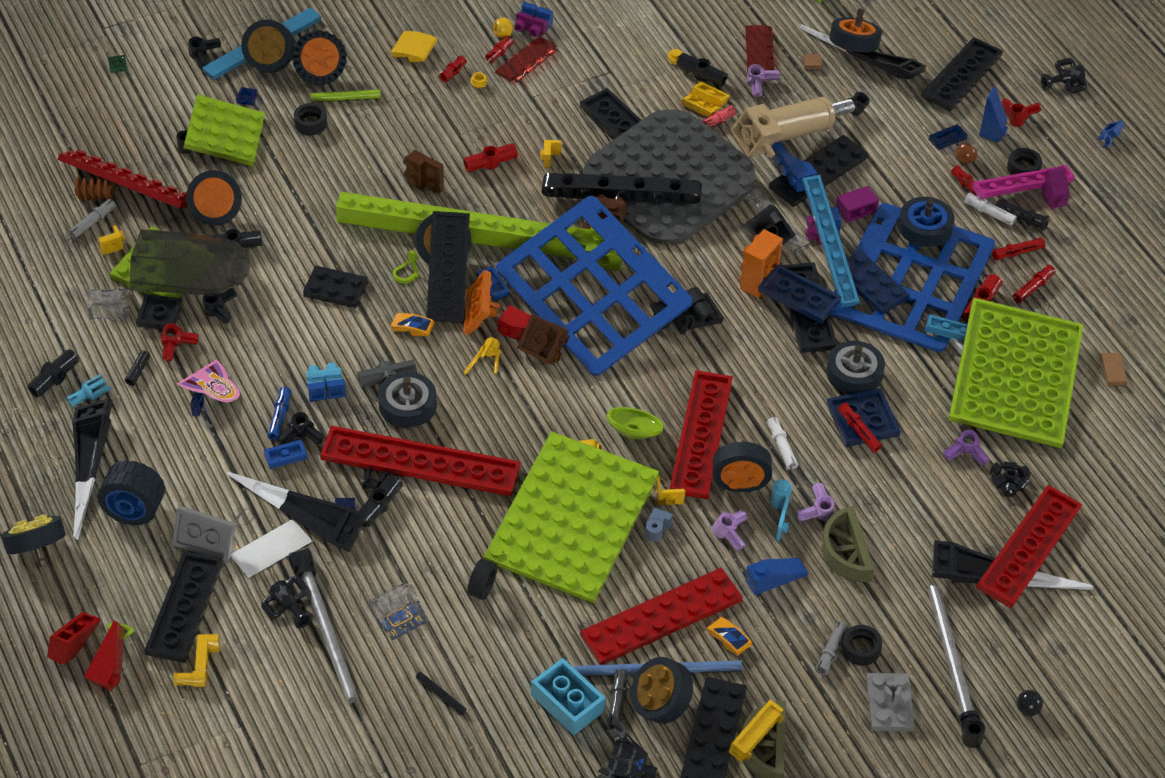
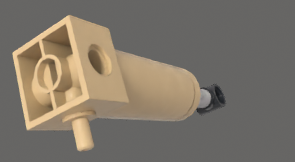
(761, 128)

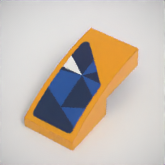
(413, 323)
(731, 636)

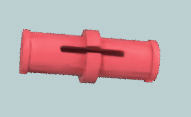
(720, 116)

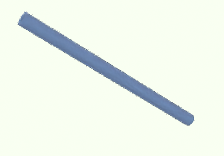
(710, 666)

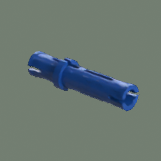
(284, 396)

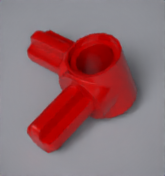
(1019, 113)
(170, 343)

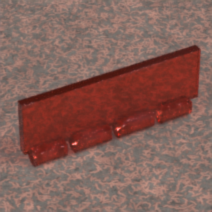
(760, 46)
(527, 59)

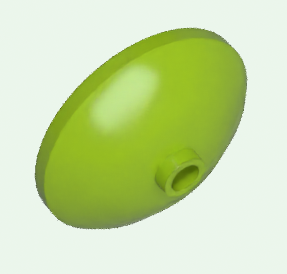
(634, 423)

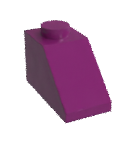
(1056, 188)

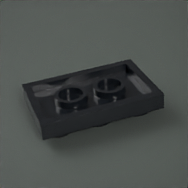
(335, 286)

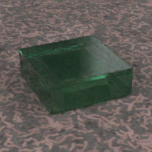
(117, 63)

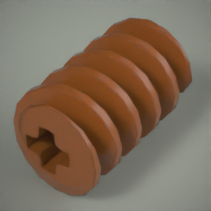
(94, 190)

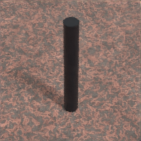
(441, 693)

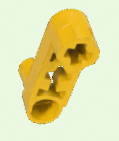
(205, 644)

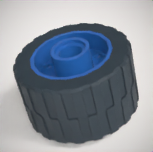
(131, 492)

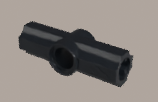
(702, 69)
(245, 239)
(53, 373)
(380, 499)

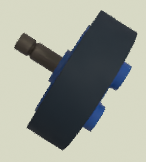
(926, 221)

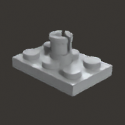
(203, 533)
(890, 702)

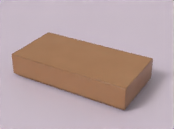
(1113, 369)

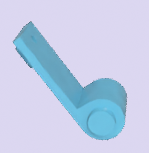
(781, 500)

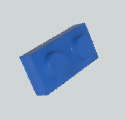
(498, 288)
(285, 454)

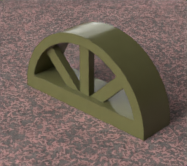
(864, 570)
(759, 766)

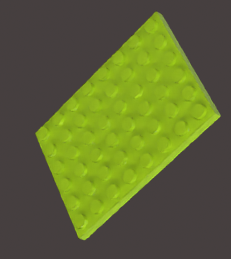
(1016, 373)
(571, 516)

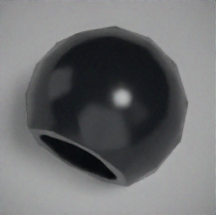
(1029, 703)

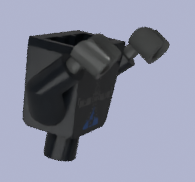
(627, 758)

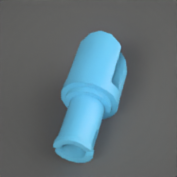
(89, 391)

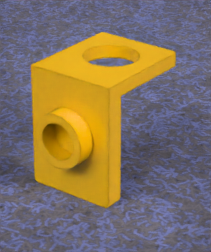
(669, 497)

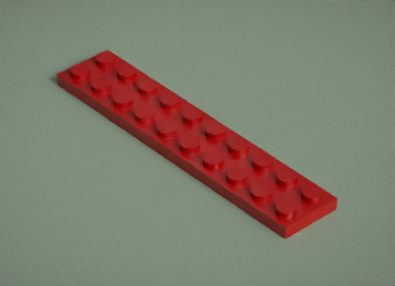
(421, 460)

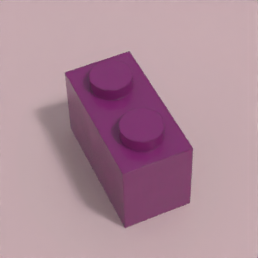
(857, 204)

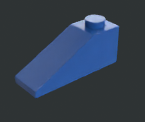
(994, 118)
(773, 573)

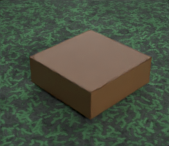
(812, 62)

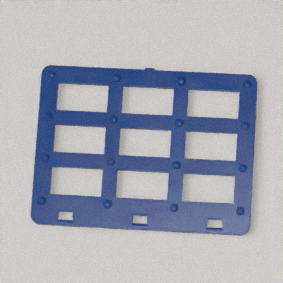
(615, 238)
(875, 241)

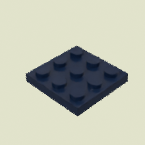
(874, 414)

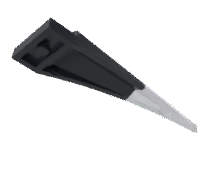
(891, 64)
(90, 432)
(329, 520)
(969, 566)

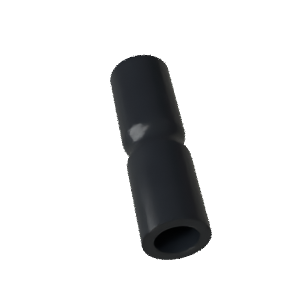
(137, 368)

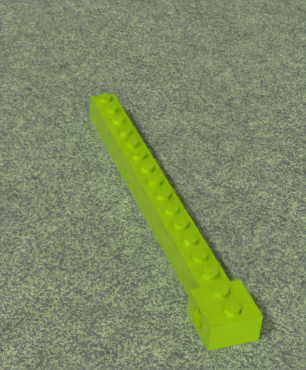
(484, 228)

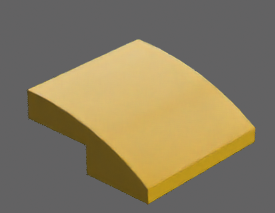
(414, 46)
(705, 99)

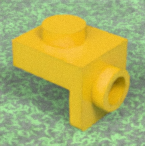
(551, 147)
(111, 242)

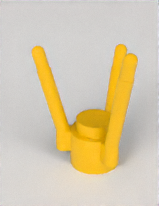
(489, 349)

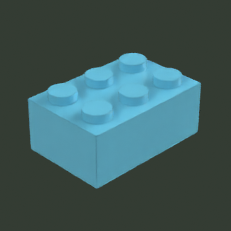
(568, 696)

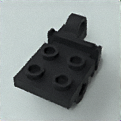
(700, 314)

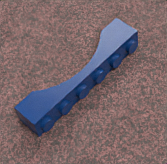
(792, 167)

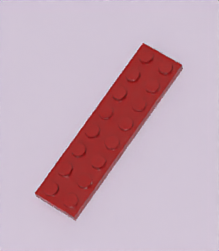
(124, 177)
(701, 433)
(1029, 546)
(660, 616)

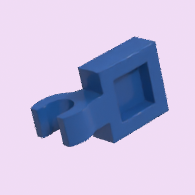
(1111, 131)

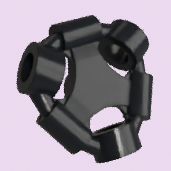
(1012, 481)

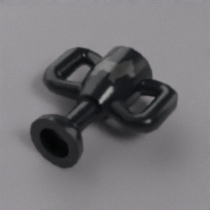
(1067, 76)
(287, 600)

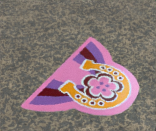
(213, 382)

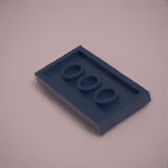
(874, 284)
(799, 293)

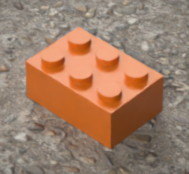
(759, 261)

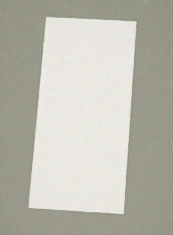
(270, 548)

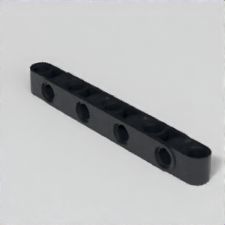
(626, 187)

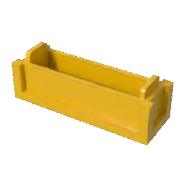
(756, 730)

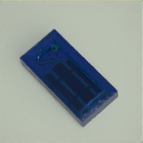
(948, 137)

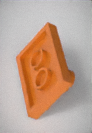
(478, 303)

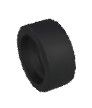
(310, 128)
(1023, 154)
(482, 579)
(865, 632)

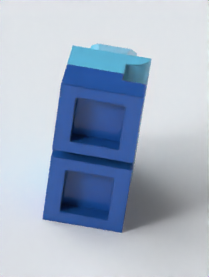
(328, 378)

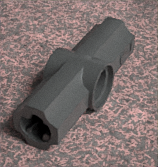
(383, 371)

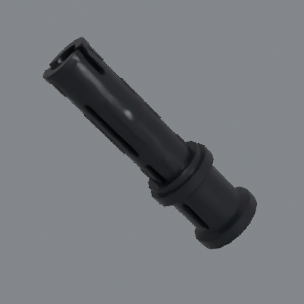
(1031, 215)

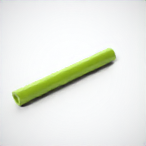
(345, 95)

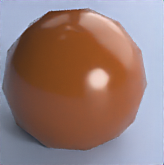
(966, 153)

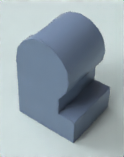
(656, 523)

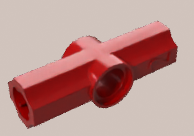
(490, 157)
(986, 291)

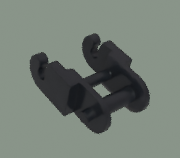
(367, 478)

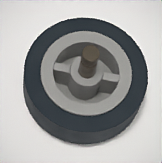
(855, 367)
(407, 399)

